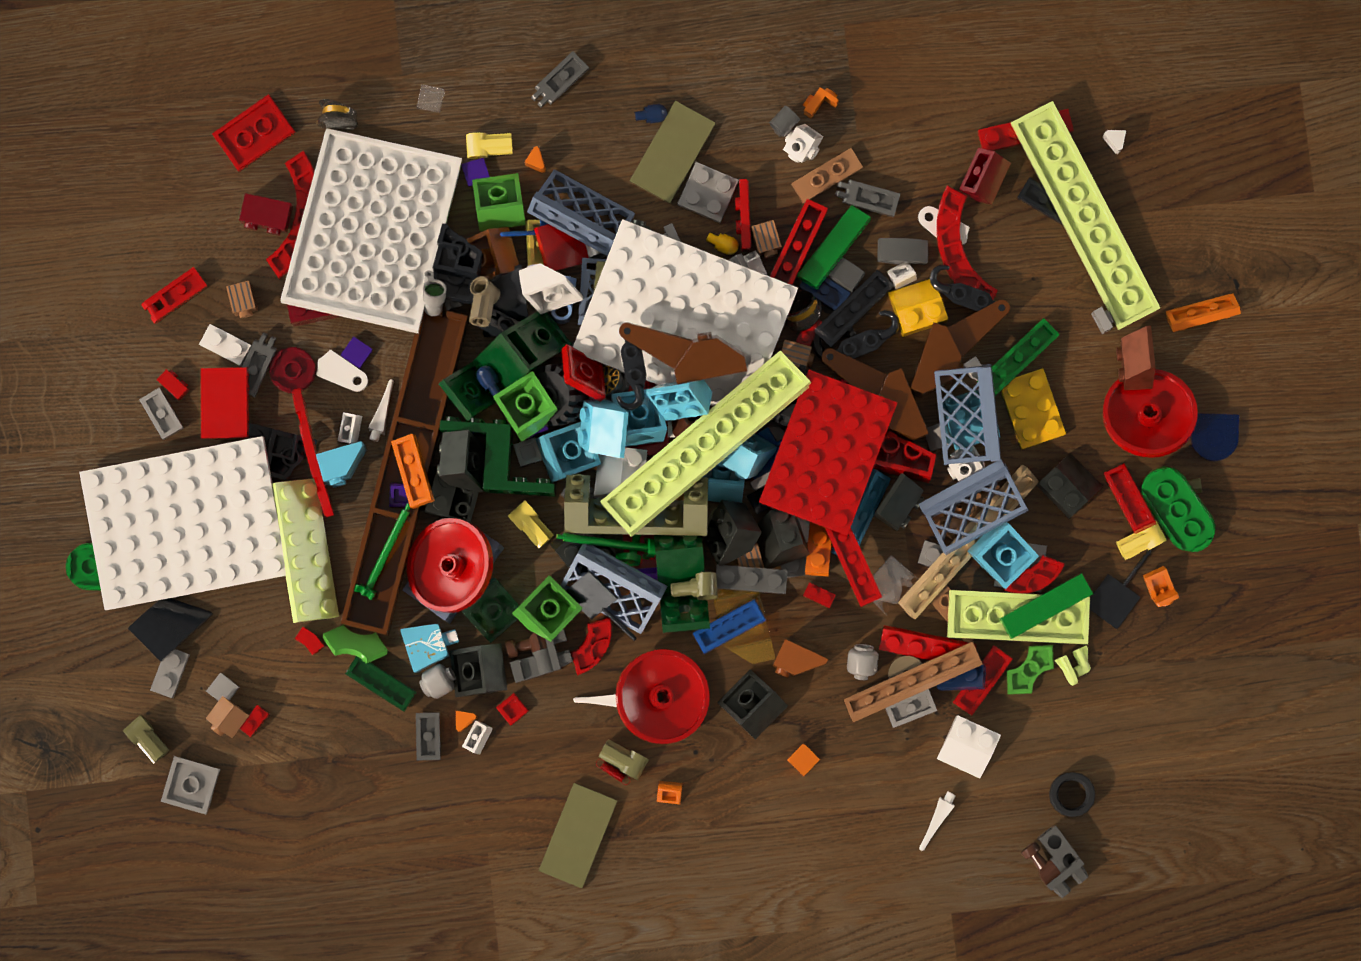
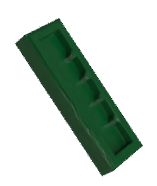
(381, 683)

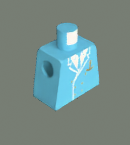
(427, 645)

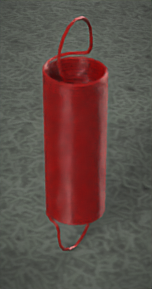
(611, 770)

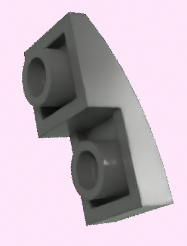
(902, 250)
(846, 275)

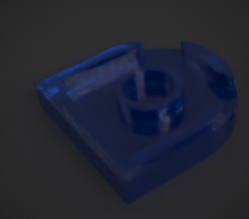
(1215, 435)

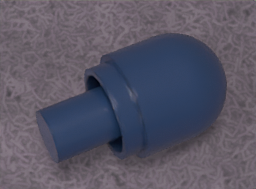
(652, 113)
(488, 379)

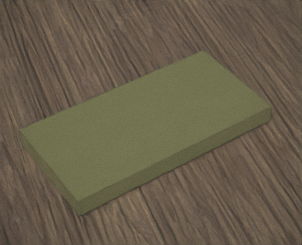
(672, 152)
(578, 835)

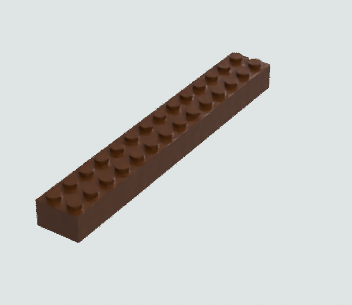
(417, 412)

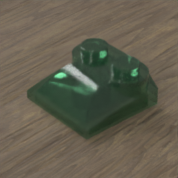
(492, 611)

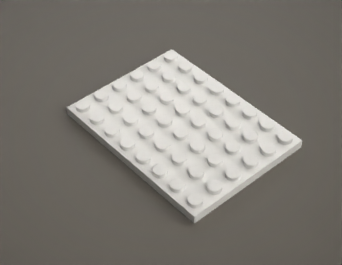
(370, 230)
(682, 293)
(183, 523)

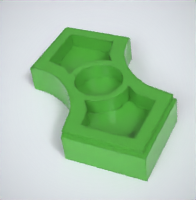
(346, 642)
(1037, 661)

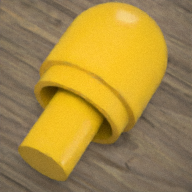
(723, 243)

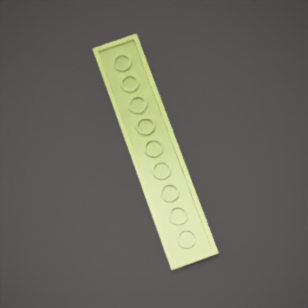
(1085, 215)
(705, 443)

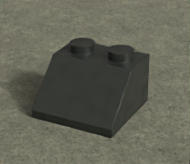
(462, 460)
(1069, 485)
(899, 502)
(780, 539)
(478, 670)
(752, 704)

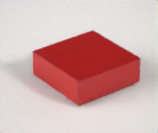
(512, 709)

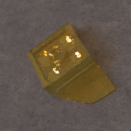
(755, 643)

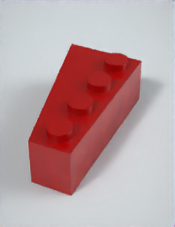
(904, 457)

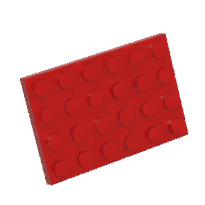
(828, 453)

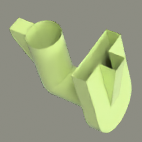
(1083, 667)

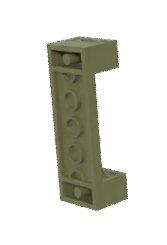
(591, 517)

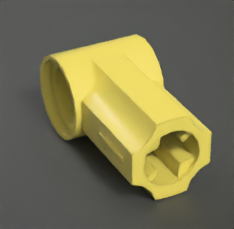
(483, 145)
(527, 520)
(1141, 541)

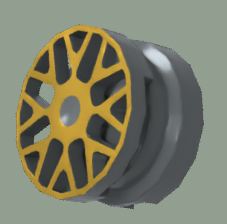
(614, 382)

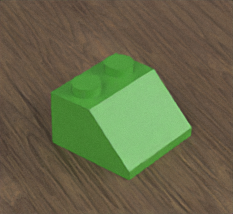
(498, 202)
(526, 405)
(547, 609)

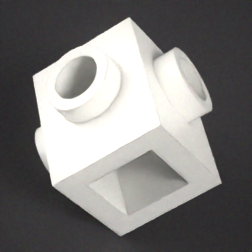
(802, 143)
(963, 470)

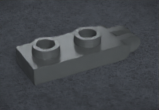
(560, 79)
(869, 197)
(258, 361)

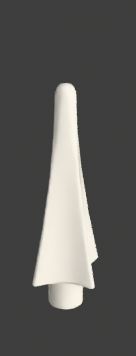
(378, 423)
(608, 700)
(942, 810)

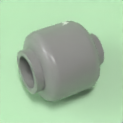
(862, 661)
(437, 681)

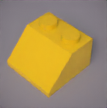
(917, 307)

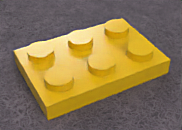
(1032, 409)

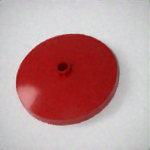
(1152, 419)
(450, 565)
(683, 693)

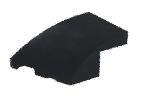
(456, 265)
(511, 298)
(282, 448)
(168, 625)

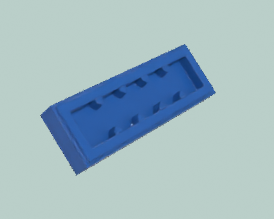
(729, 626)

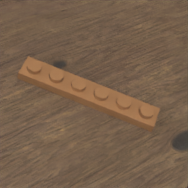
(913, 682)

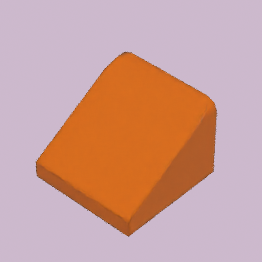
(803, 759)

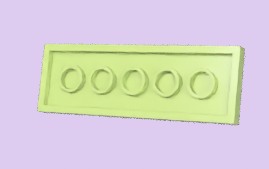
(305, 551)
(978, 614)

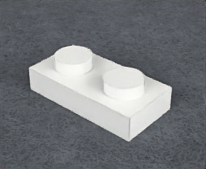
(225, 345)

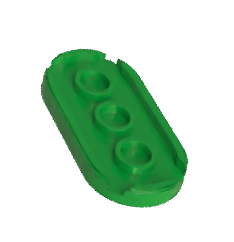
(1178, 509)
(83, 567)

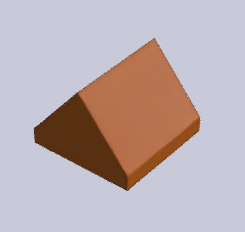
(535, 160)
(464, 719)
(669, 792)

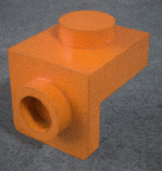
(814, 102)
(1160, 587)

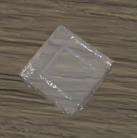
(430, 98)

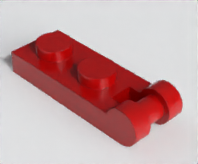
(174, 295)

